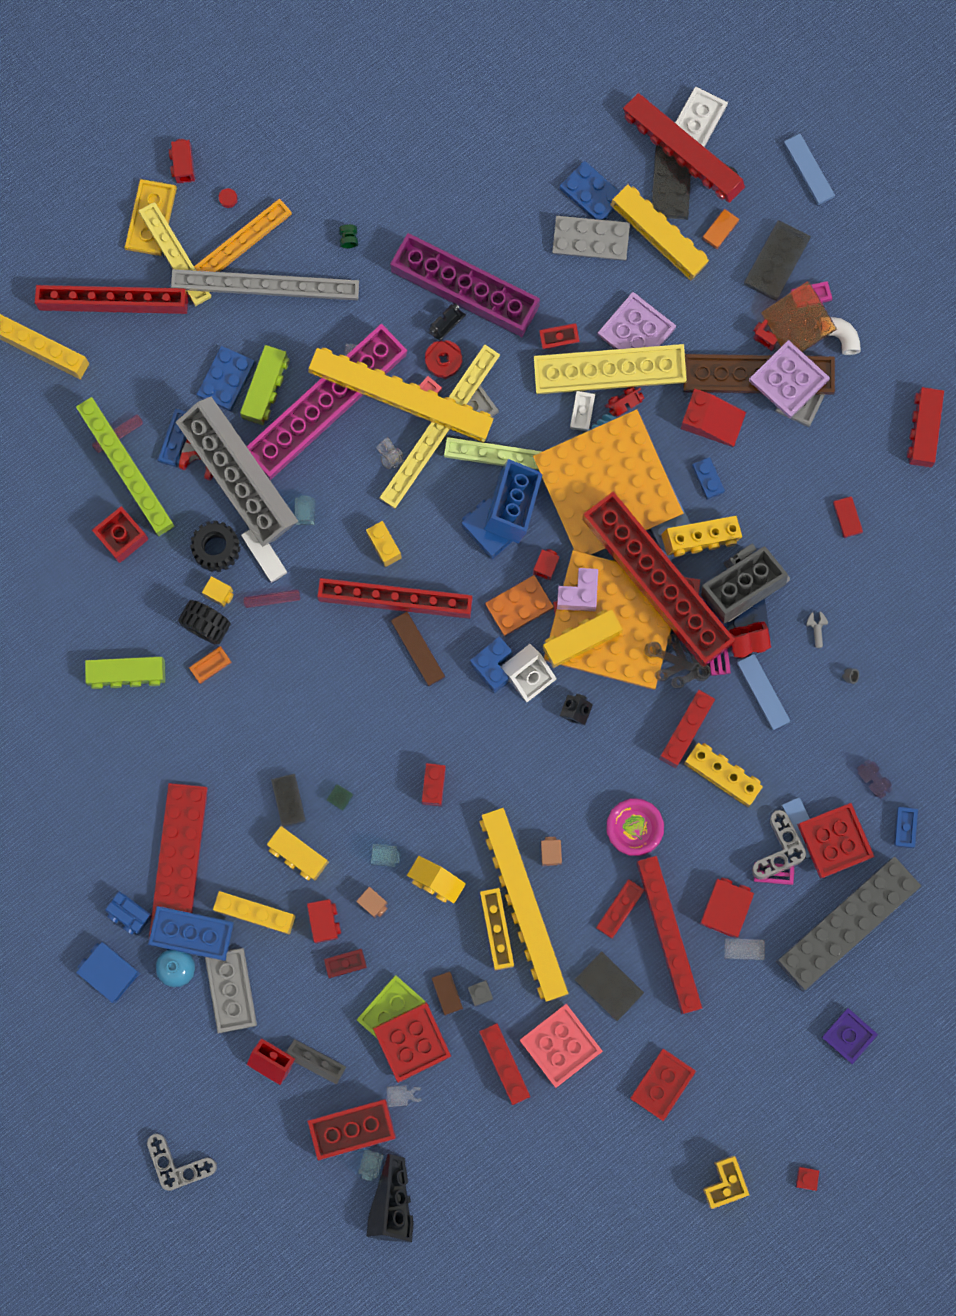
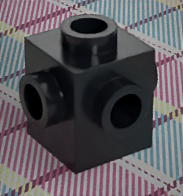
(576, 709)

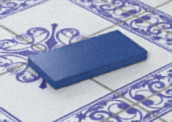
(191, 933)

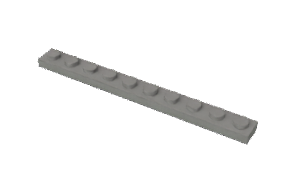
(265, 284)

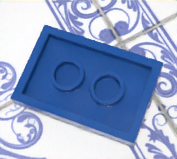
(590, 191)
(226, 378)

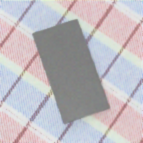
(231, 992)

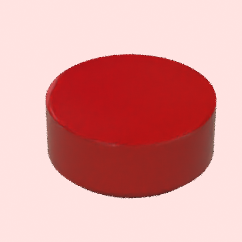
(228, 198)

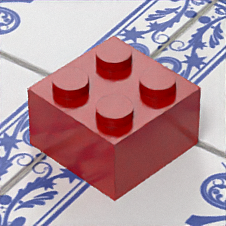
(120, 534)

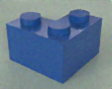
(488, 661)

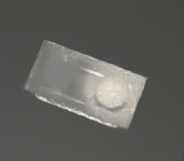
(744, 949)

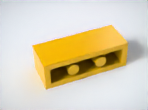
(297, 854)

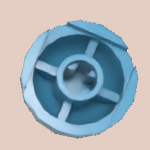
(175, 968)

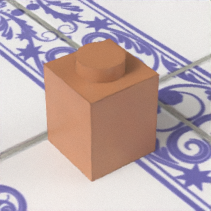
(551, 852)
(372, 903)

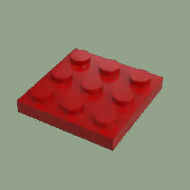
(835, 840)
(411, 1042)

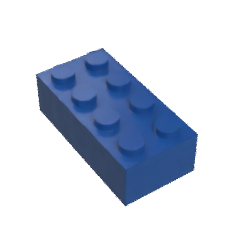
(513, 501)

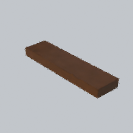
(418, 649)

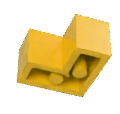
(435, 880)
(731, 1186)

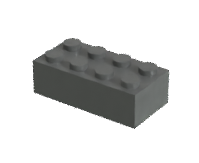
(744, 584)

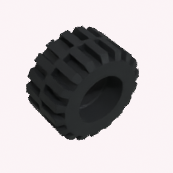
(211, 531)
(204, 622)

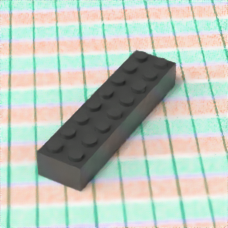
(848, 923)

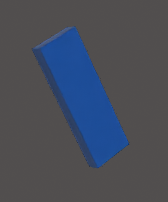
(173, 441)

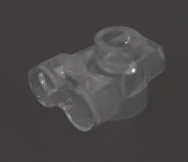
(391, 456)

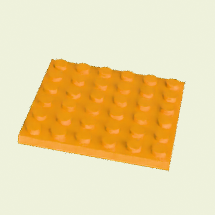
(604, 461)
(623, 655)

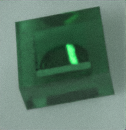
(340, 797)

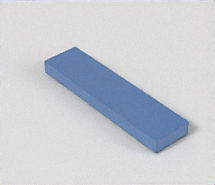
(809, 169)
(763, 692)

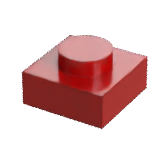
(807, 1178)

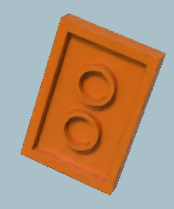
(519, 605)

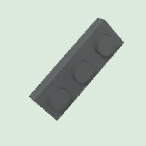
(316, 1062)

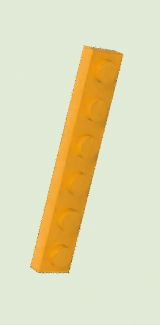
(245, 238)

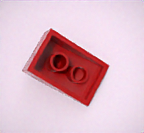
(713, 418)

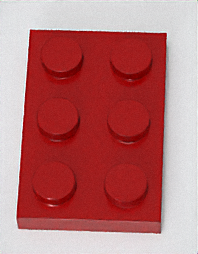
(663, 1084)

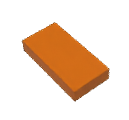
(720, 229)
(210, 664)

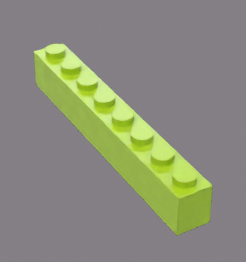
(125, 466)

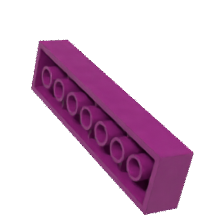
(465, 285)

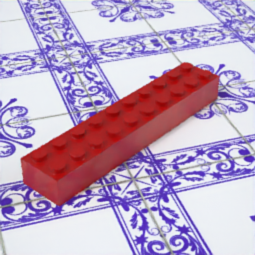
(658, 579)

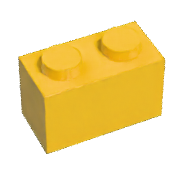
(383, 544)

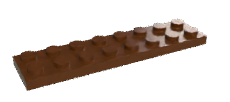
(732, 372)

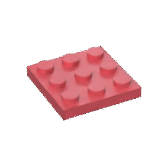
(561, 1045)

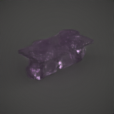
(880, 783)

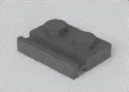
(742, 554)

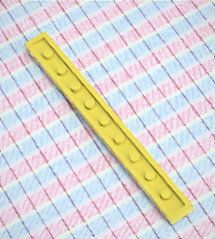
(435, 433)

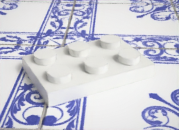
(701, 115)

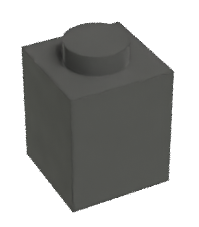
(480, 993)

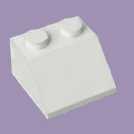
(528, 672)

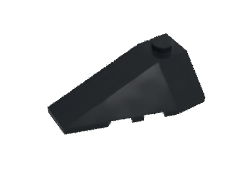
(389, 1213)

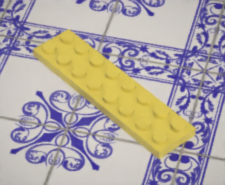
(610, 369)

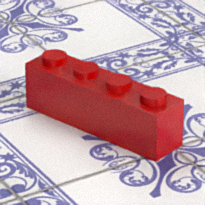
(926, 427)
(687, 729)
(504, 1064)

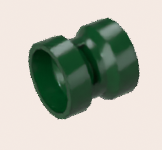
(348, 236)

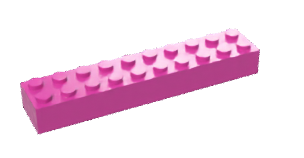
(321, 406)

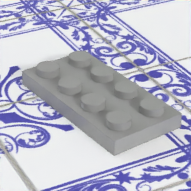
(591, 238)

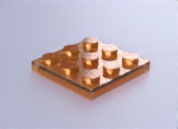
(799, 318)

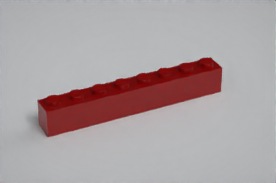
(684, 148)
(111, 299)
(395, 598)
(669, 935)

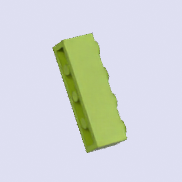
(264, 385)
(125, 672)

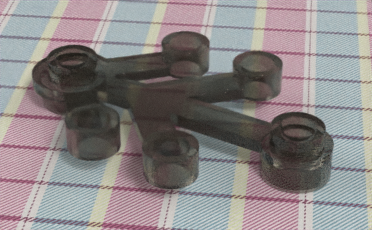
(680, 662)

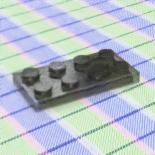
(670, 186)
(777, 260)

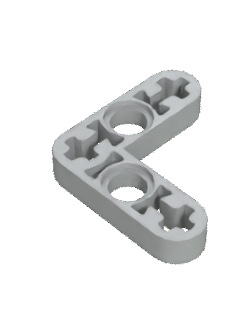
(788, 848)
(177, 1173)

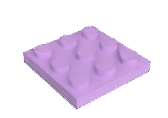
(636, 326)
(789, 379)

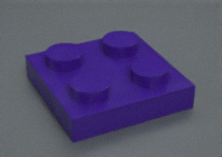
(849, 1036)

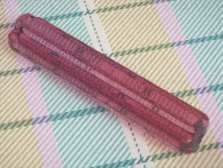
(122, 430)
(271, 598)

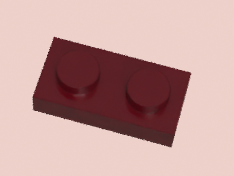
(345, 963)

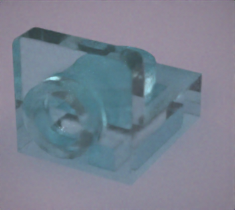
(370, 1165)

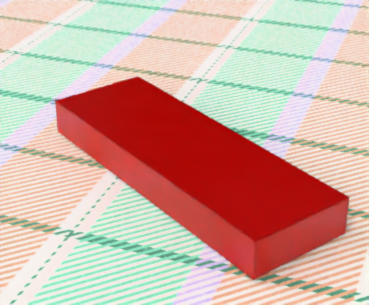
(620, 909)

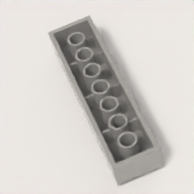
(236, 471)

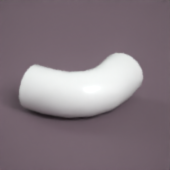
(847, 335)

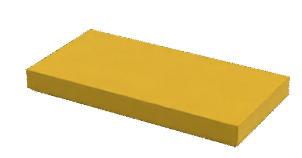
(139, 237)

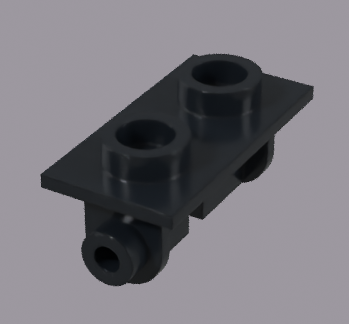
(444, 325)

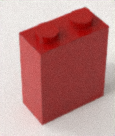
(727, 907)

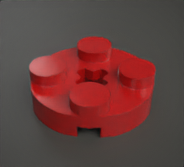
(443, 369)

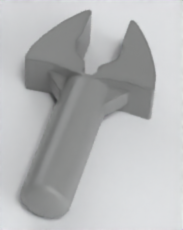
(817, 628)

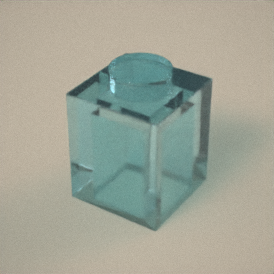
(305, 510)
(385, 855)

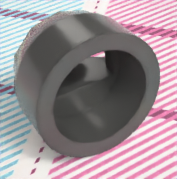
(851, 675)

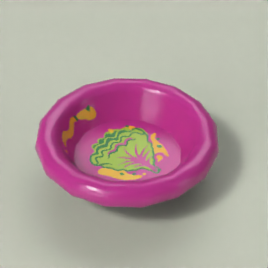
(635, 827)

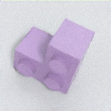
(580, 597)

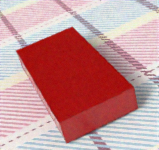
(847, 517)

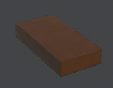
(447, 993)

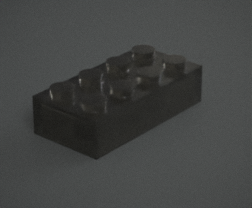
(288, 800)

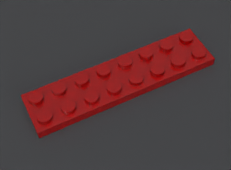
(180, 848)

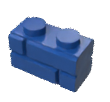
(128, 913)

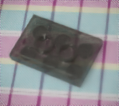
(609, 986)

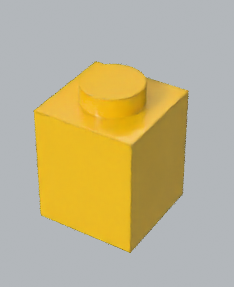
(218, 592)

